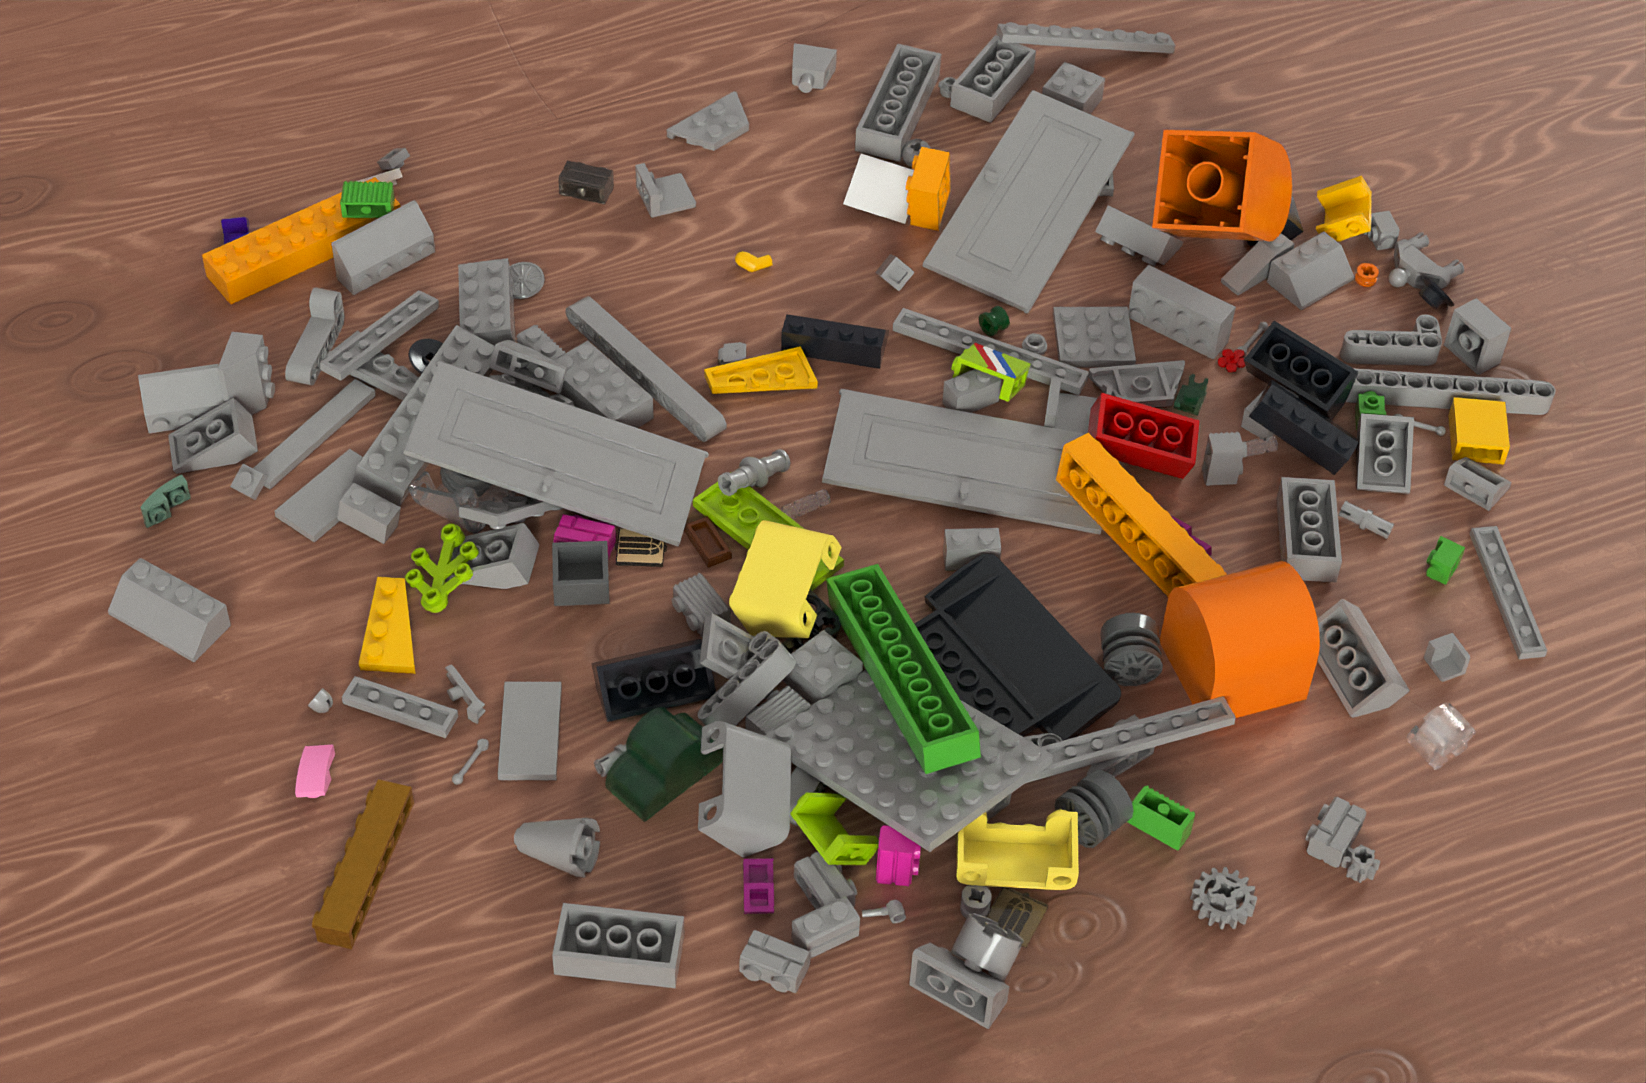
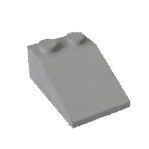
(214, 439)
(1384, 453)
(503, 557)

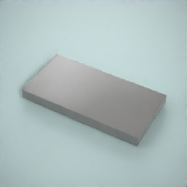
(316, 505)
(530, 731)

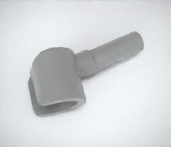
(893, 909)

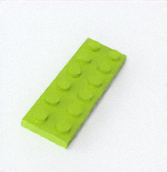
(741, 515)

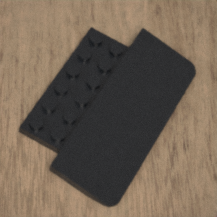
(1012, 654)

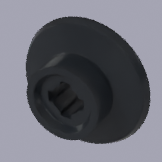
(1433, 294)
(421, 352)

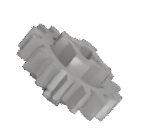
(1222, 899)

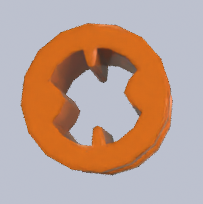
(1368, 269)

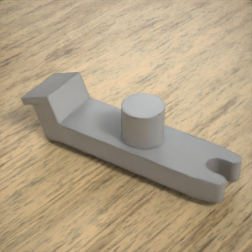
(462, 690)

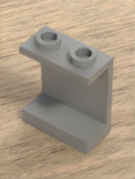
(1068, 410)

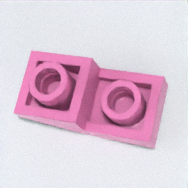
(313, 771)

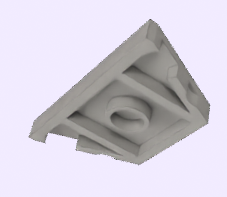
(713, 124)
(1142, 383)

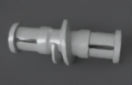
(753, 472)

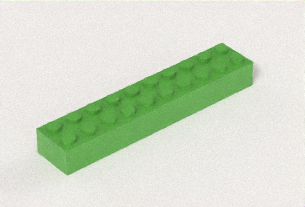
(903, 669)

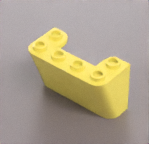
(778, 578)
(1019, 853)

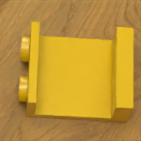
(1346, 209)

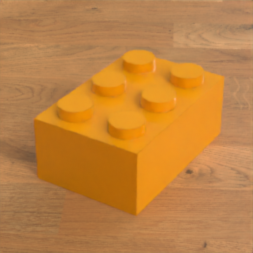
(928, 188)

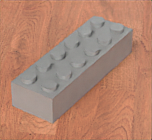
(898, 102)

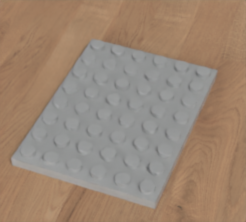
(863, 755)

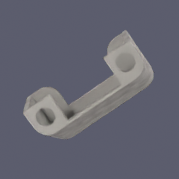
(755, 790)

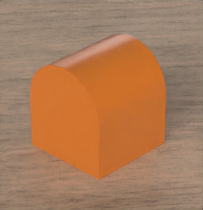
(1222, 186)
(1244, 638)

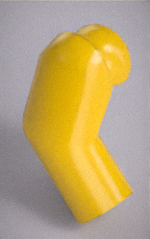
(752, 263)

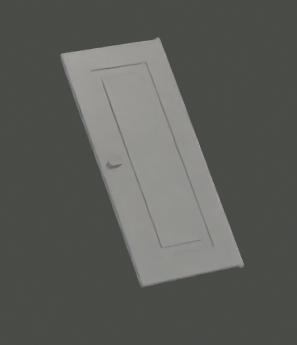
(1029, 201)
(556, 453)
(952, 459)

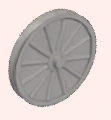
(527, 279)

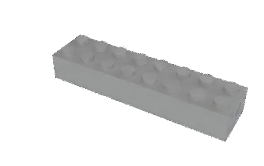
(384, 465)

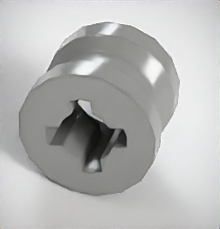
(971, 906)

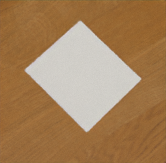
(879, 188)

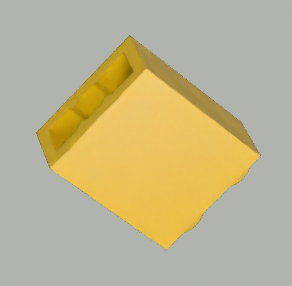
(1479, 430)

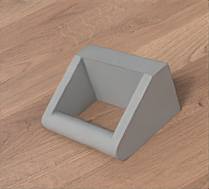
(1476, 483)

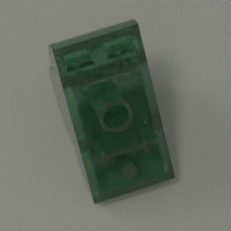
(660, 762)

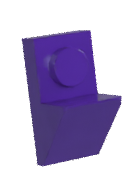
(234, 228)

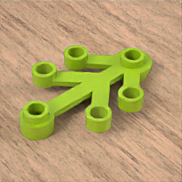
(436, 597)

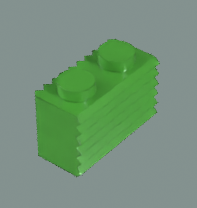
(367, 199)
(1162, 818)

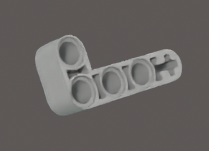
(317, 337)
(1394, 347)
(750, 683)

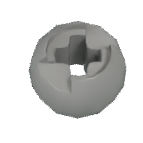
(911, 149)

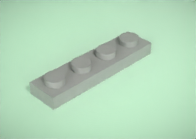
(400, 707)

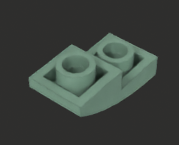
(158, 504)

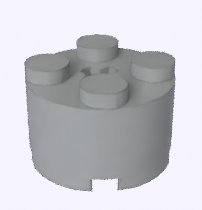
(987, 946)

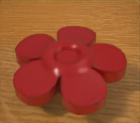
(1232, 360)

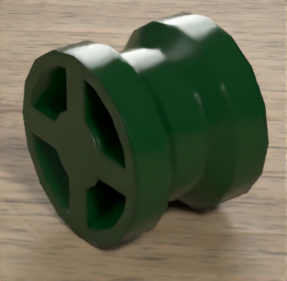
(993, 321)

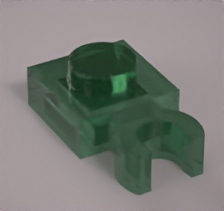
(1191, 397)

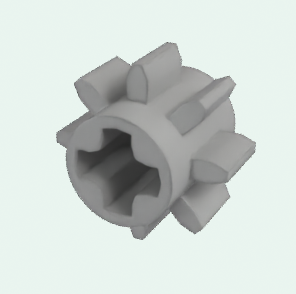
(1360, 863)

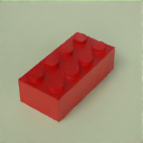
(1145, 435)

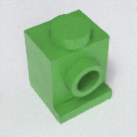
(1369, 404)
(1444, 560)

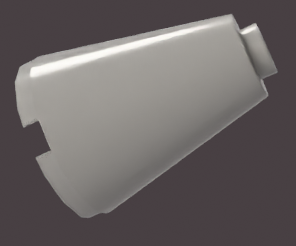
(561, 843)

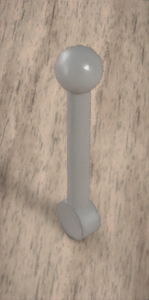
(1263, 326)
(1440, 430)
(482, 745)

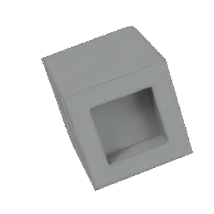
(895, 272)
(1447, 657)

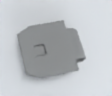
(727, 353)

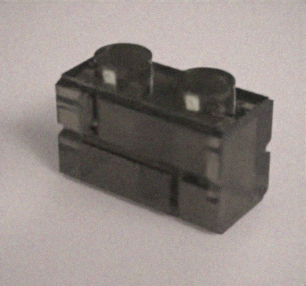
(586, 182)

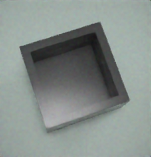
(580, 573)

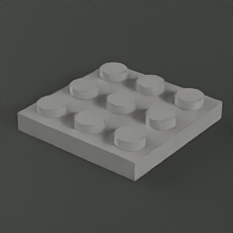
(1093, 336)

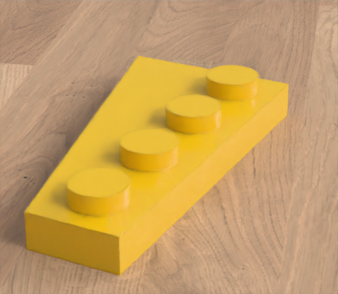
(768, 372)
(388, 631)

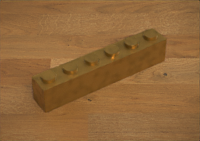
(363, 864)

